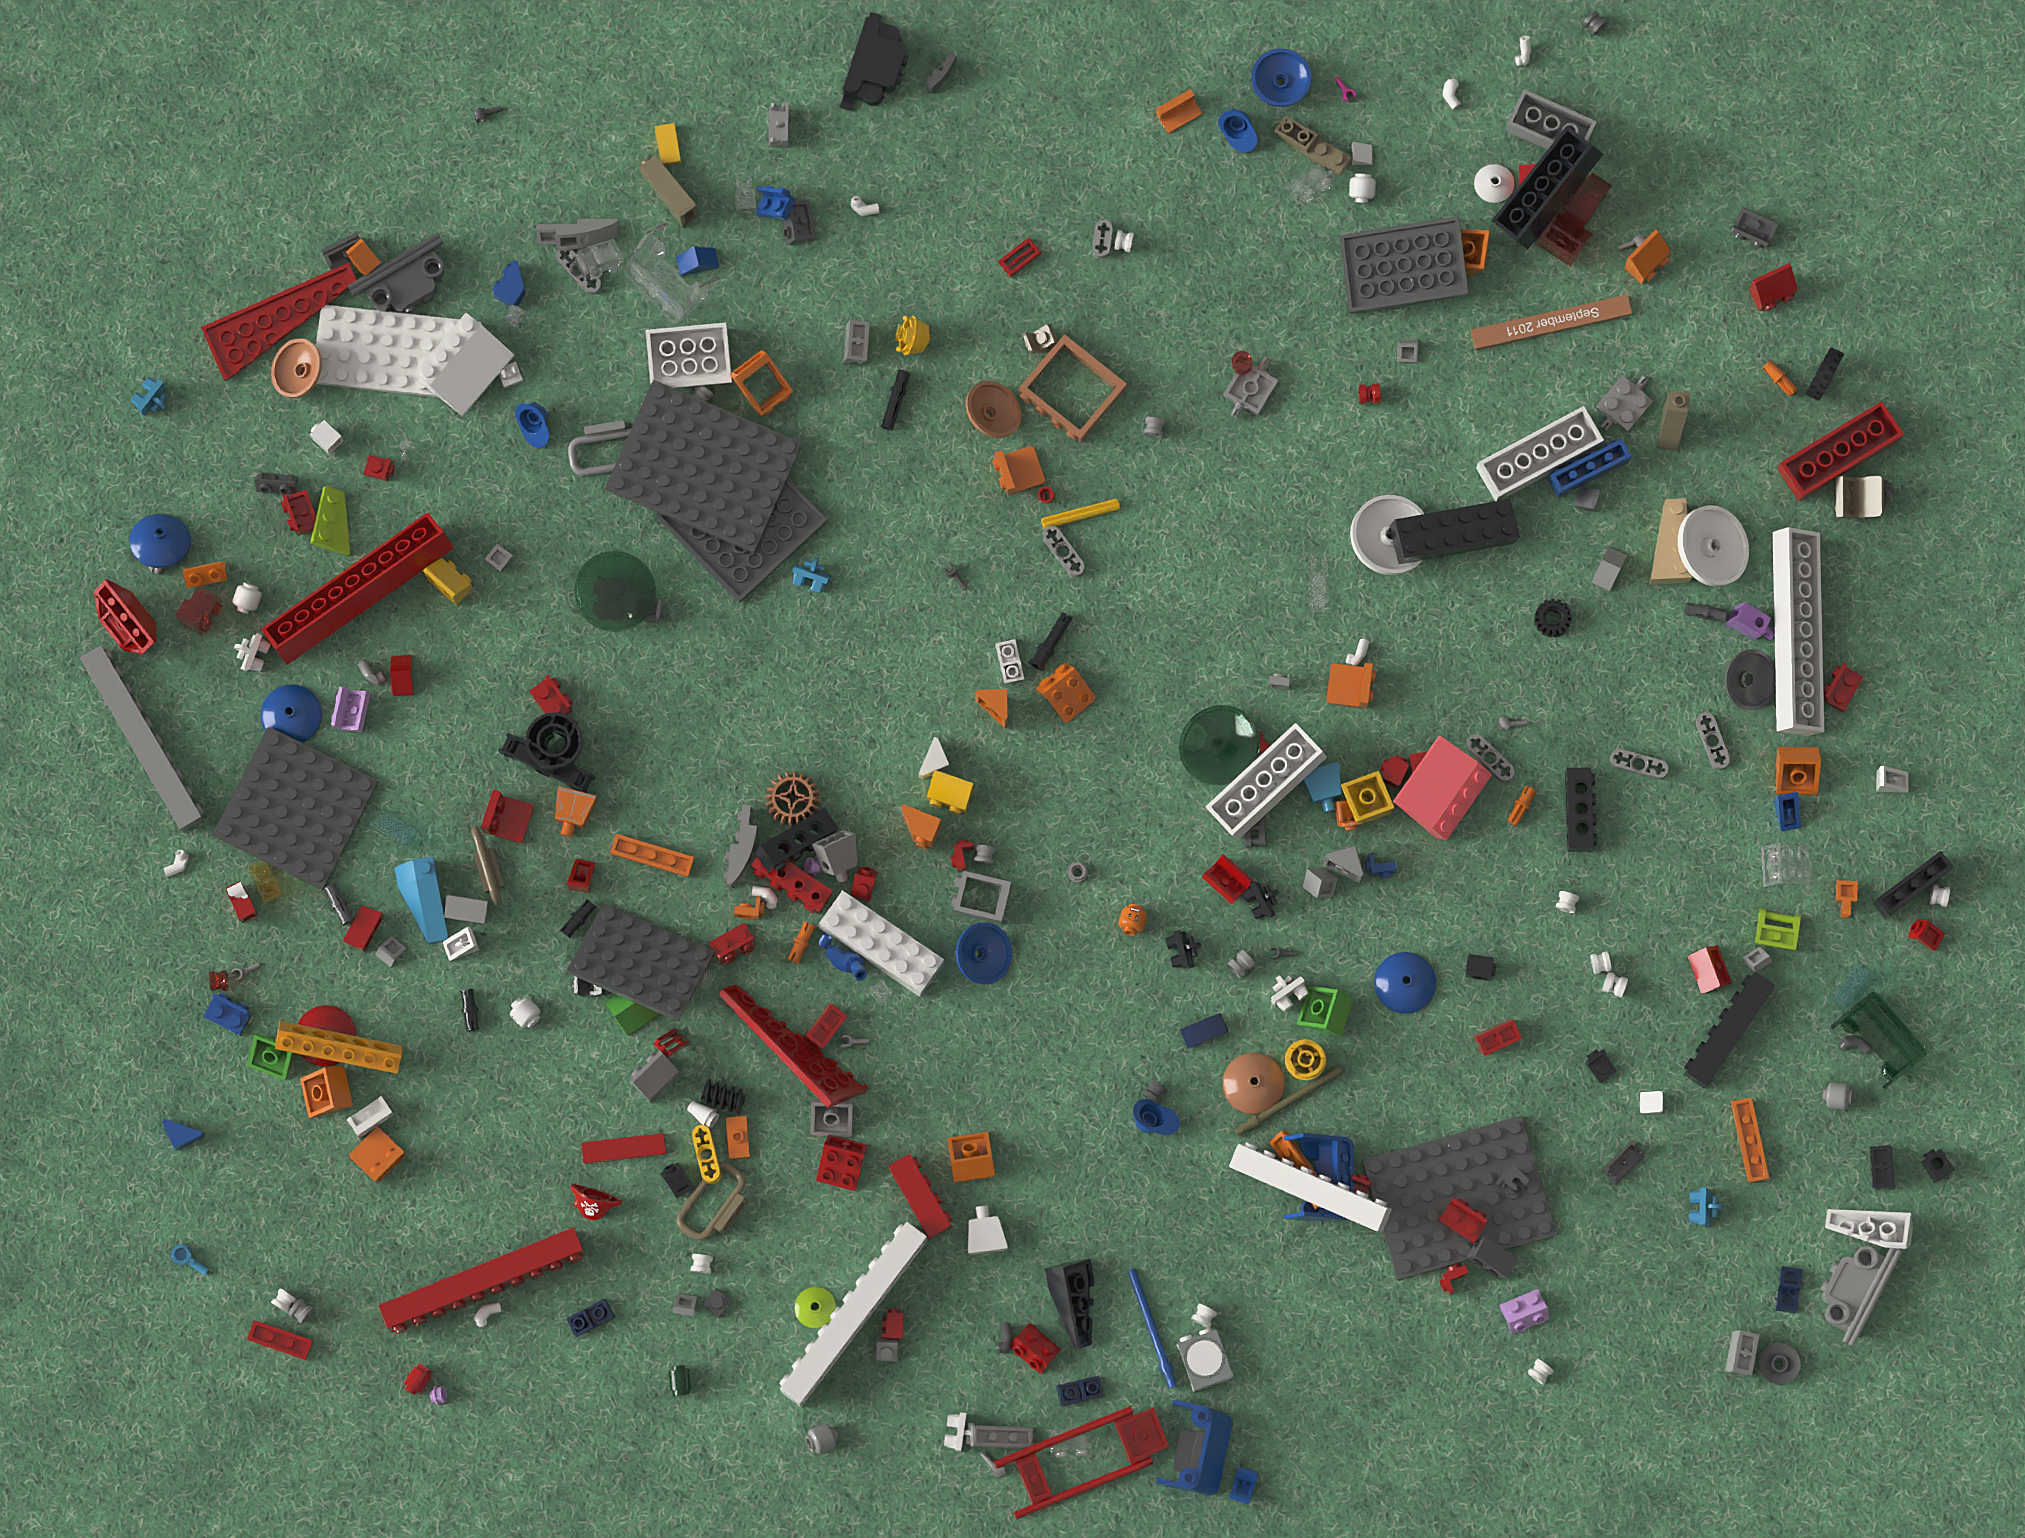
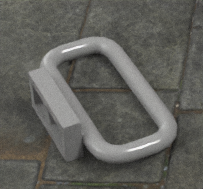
(595, 434)

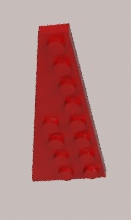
(257, 328)
(796, 1051)

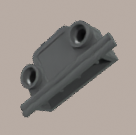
(404, 279)

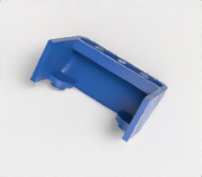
(1333, 1158)
(1208, 1475)

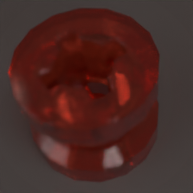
(1242, 367)
(218, 980)

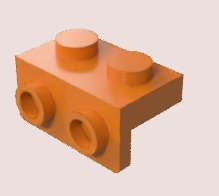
(205, 574)

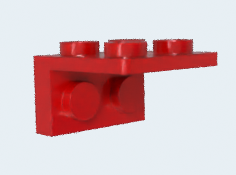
(506, 817)
(733, 943)
(841, 1162)

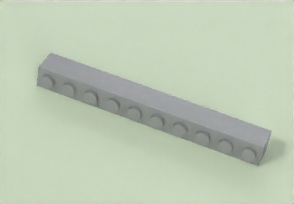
(141, 738)

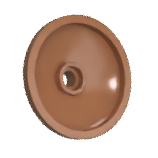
(296, 368)
(999, 404)
(1249, 1097)

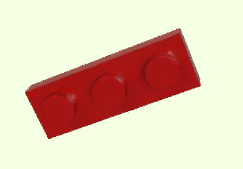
(280, 1340)

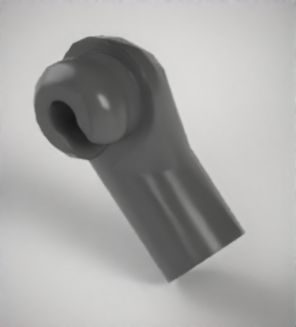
(1854, 1041)
(1006, 1337)

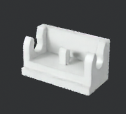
(370, 1117)

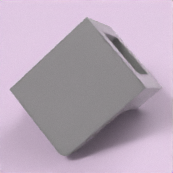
(1320, 882)

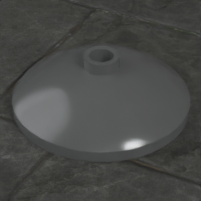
(1759, 680)

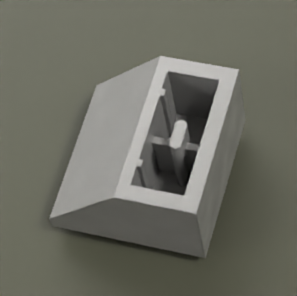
(654, 1076)

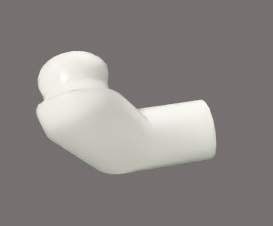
(1523, 59)
(1449, 93)
(179, 864)
(768, 895)

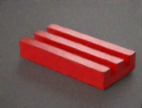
(1006, 268)
(676, 1038)

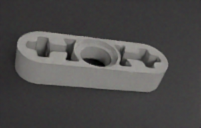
(564, 263)
(1050, 542)
(1474, 751)
(1722, 753)
(1625, 755)

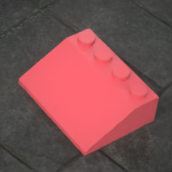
(1442, 788)

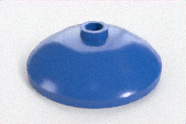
(1282, 65)
(163, 549)
(305, 717)
(993, 950)
(1401, 996)

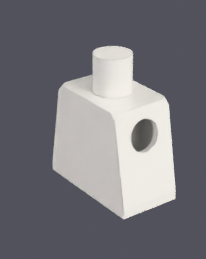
(985, 1233)

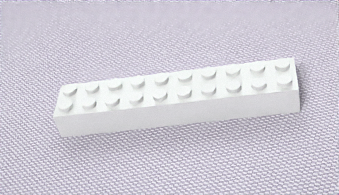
(1798, 631)
(853, 1314)

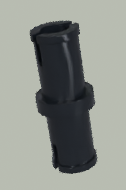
(578, 918)
(469, 1010)

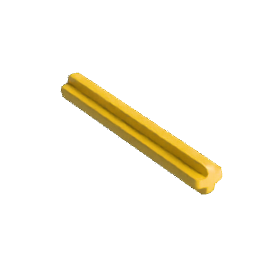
(1081, 513)

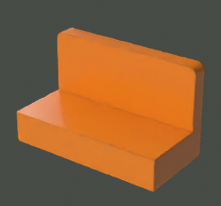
(1178, 111)

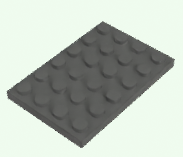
(1404, 265)
(640, 962)

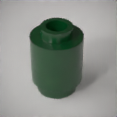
(679, 1380)

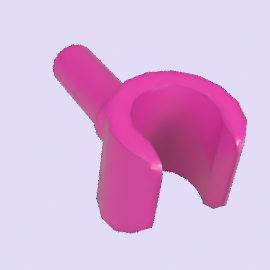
(1344, 89)

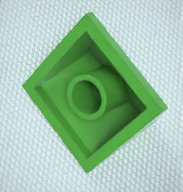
(630, 1014)
(268, 1059)

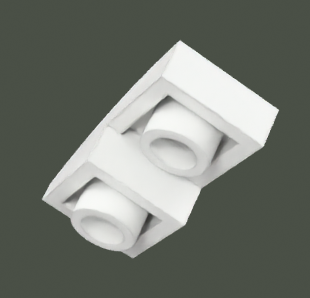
(1009, 661)

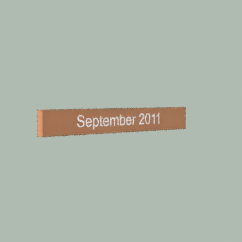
(1551, 322)

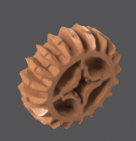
(783, 797)

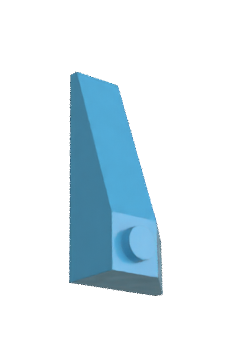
(422, 893)

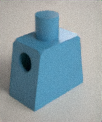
(1324, 786)

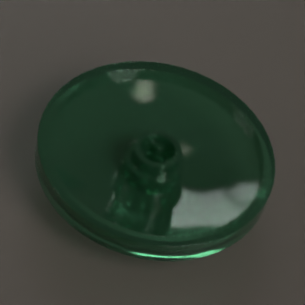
(615, 591)
(1219, 744)

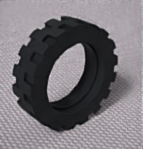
(1824, 374)

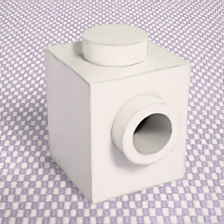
(326, 436)

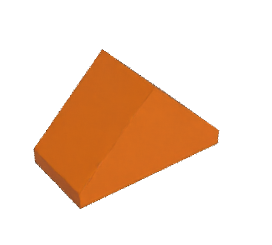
(362, 257)

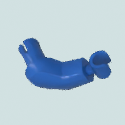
(843, 960)

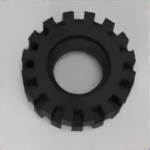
(1552, 630)

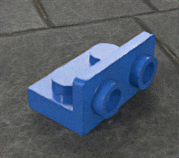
(775, 203)
(228, 1014)

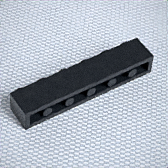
(1729, 1029)

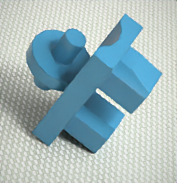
(145, 403)
(803, 573)
(1708, 1206)

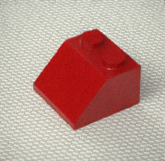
(1773, 288)

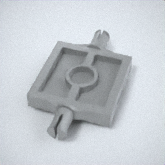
(1251, 389)
(1624, 403)

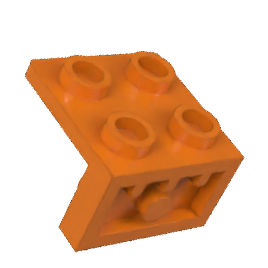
(377, 1155)

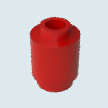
(418, 1379)

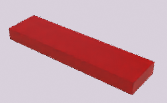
(623, 1148)

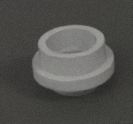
(1077, 865)

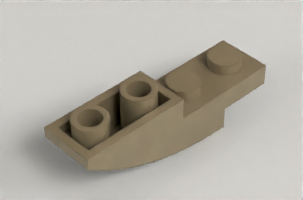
(1312, 146)

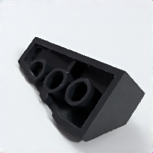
(1070, 1290)

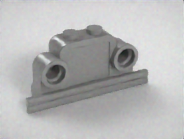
(1856, 1288)

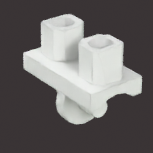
(255, 645)
(1281, 998)
(953, 1441)

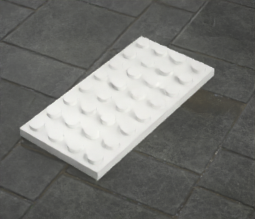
(377, 348)

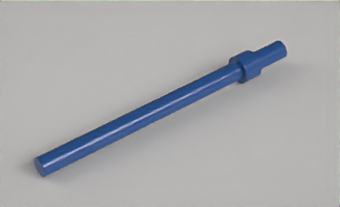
(1166, 1366)

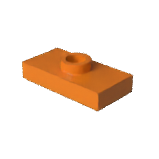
(737, 1137)

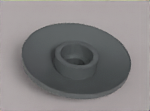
(1789, 1359)

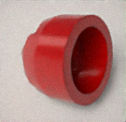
(1042, 495)

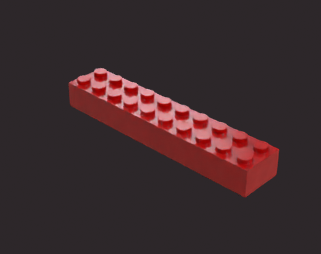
(357, 588)
(482, 1280)

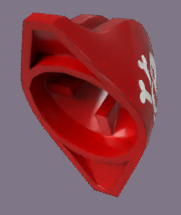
(592, 1202)

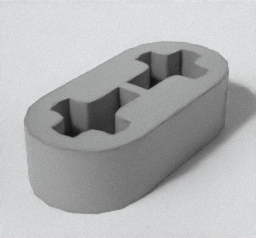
(1097, 238)

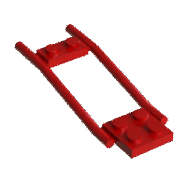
(1140, 1437)

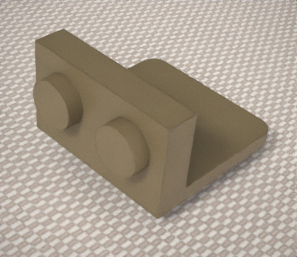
(1859, 497)

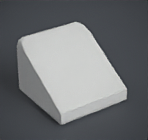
(1361, 154)
(1651, 1102)

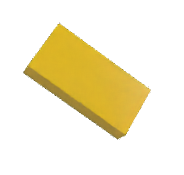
(667, 144)

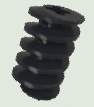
(723, 1096)

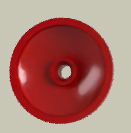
(330, 1019)

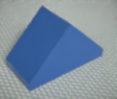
(697, 260)
(1788, 811)
(181, 1135)

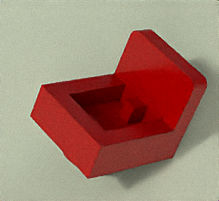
(958, 858)
(863, 883)
(1454, 1273)

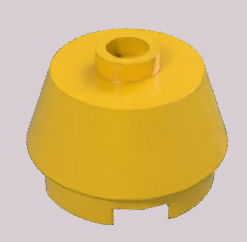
(912, 336)
(1305, 1059)

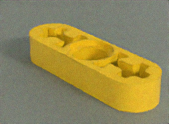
(714, 1158)

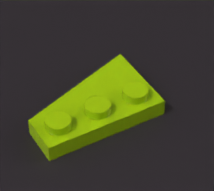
(331, 522)

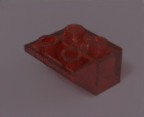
(1563, 239)

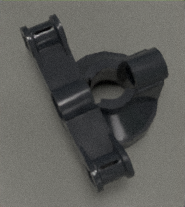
(534, 748)

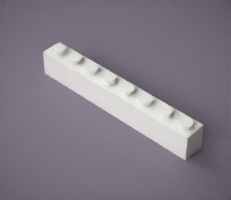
(1310, 1187)

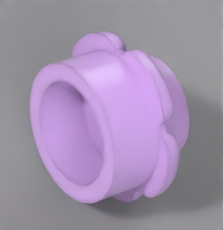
(812, 866)
(438, 1395)

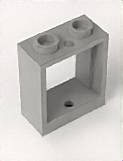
(1002, 902)

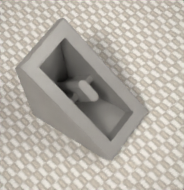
(1609, 569)

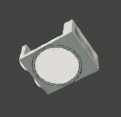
(1204, 1359)

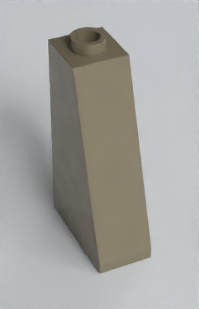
(669, 191)
(1673, 420)

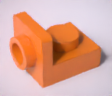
(747, 912)

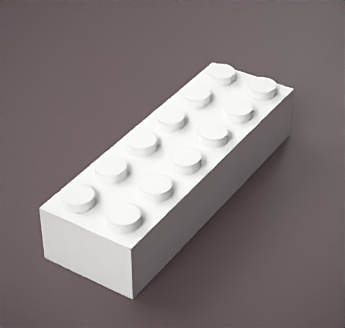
(1539, 454)
(1266, 781)
(881, 943)

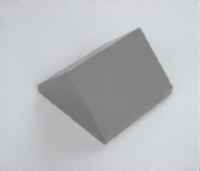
(1345, 863)
(832, 1120)

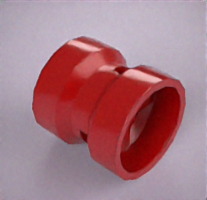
(1364, 393)

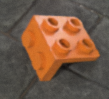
(1018, 470)
(1350, 685)
(1066, 692)

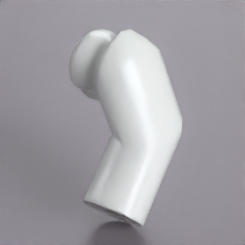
(863, 209)
(1361, 652)
(484, 1312)

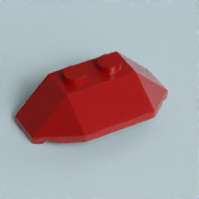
(125, 618)

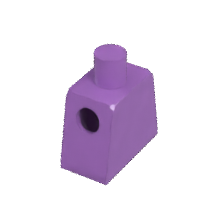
(1744, 619)

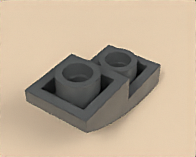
(939, 77)

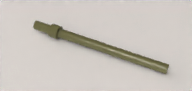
(1254, 1121)

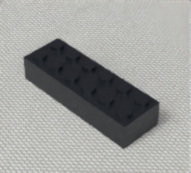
(1547, 187)
(1454, 531)

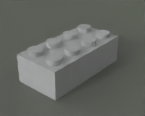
(1543, 120)

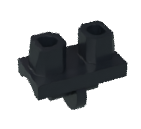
(1256, 892)
(1186, 948)

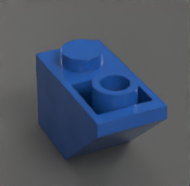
(511, 287)

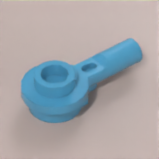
(182, 1255)

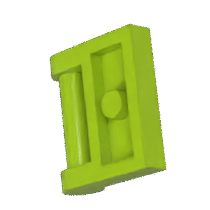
(1777, 936)

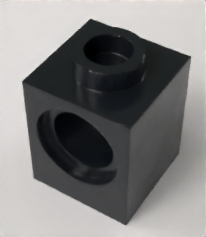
(1480, 967)
(1937, 1174)

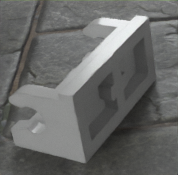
(779, 125)
(856, 342)
(466, 909)
(1742, 1353)

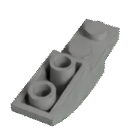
(580, 235)
(740, 855)

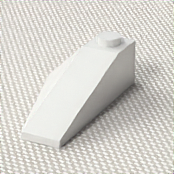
(1876, 1227)

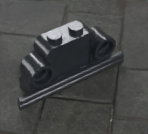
(875, 64)

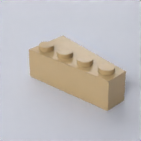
(1667, 563)

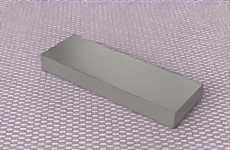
(1001, 1437)

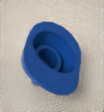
(1238, 130)
(533, 423)
(1155, 1118)

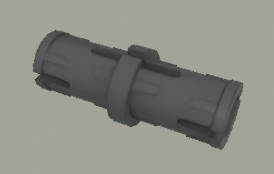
(1705, 612)
(339, 904)

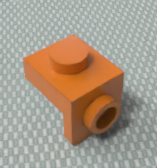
(1345, 816)

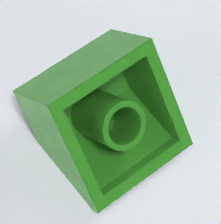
(1325, 1010)

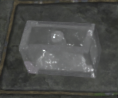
(599, 259)

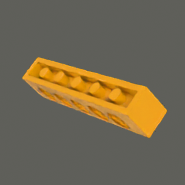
(338, 1047)

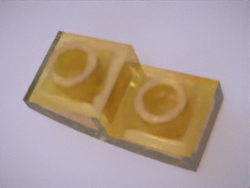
(265, 881)

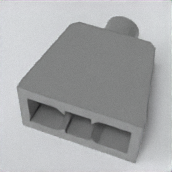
(837, 854)

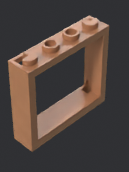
(1091, 363)

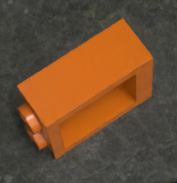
(749, 368)

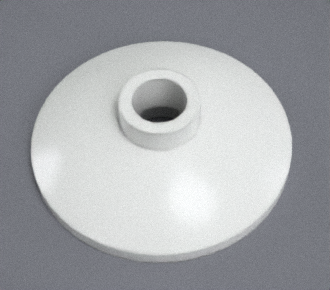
(1494, 192)

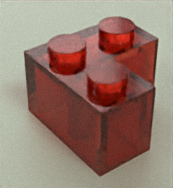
(1585, 201)
(199, 611)

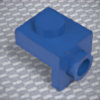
(1384, 870)
(1243, 1485)

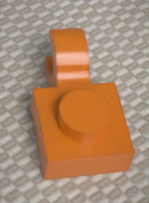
(1846, 893)

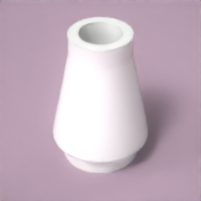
(705, 1115)

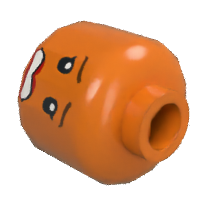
(1132, 919)

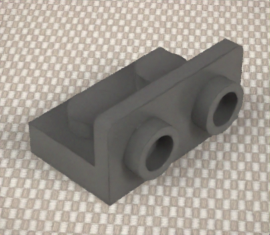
(799, 223)

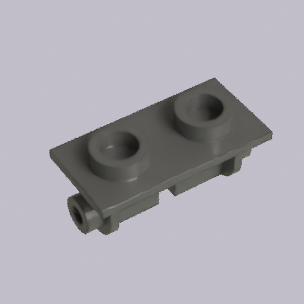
(267, 484)

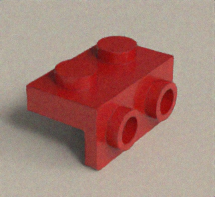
(300, 512)
(1227, 879)
(1035, 1348)

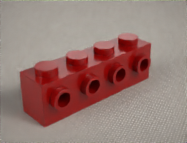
(797, 885)
(919, 1196)

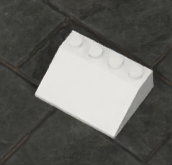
(689, 355)
(463, 364)

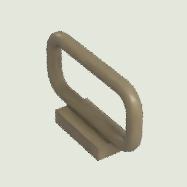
(487, 867)
(726, 1215)

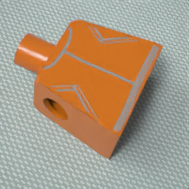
(573, 809)

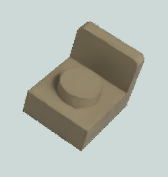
(1040, 339)

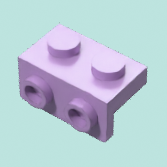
(350, 710)
(1525, 1311)

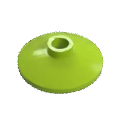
(816, 1318)

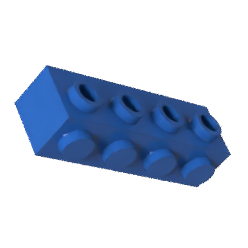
(1589, 468)

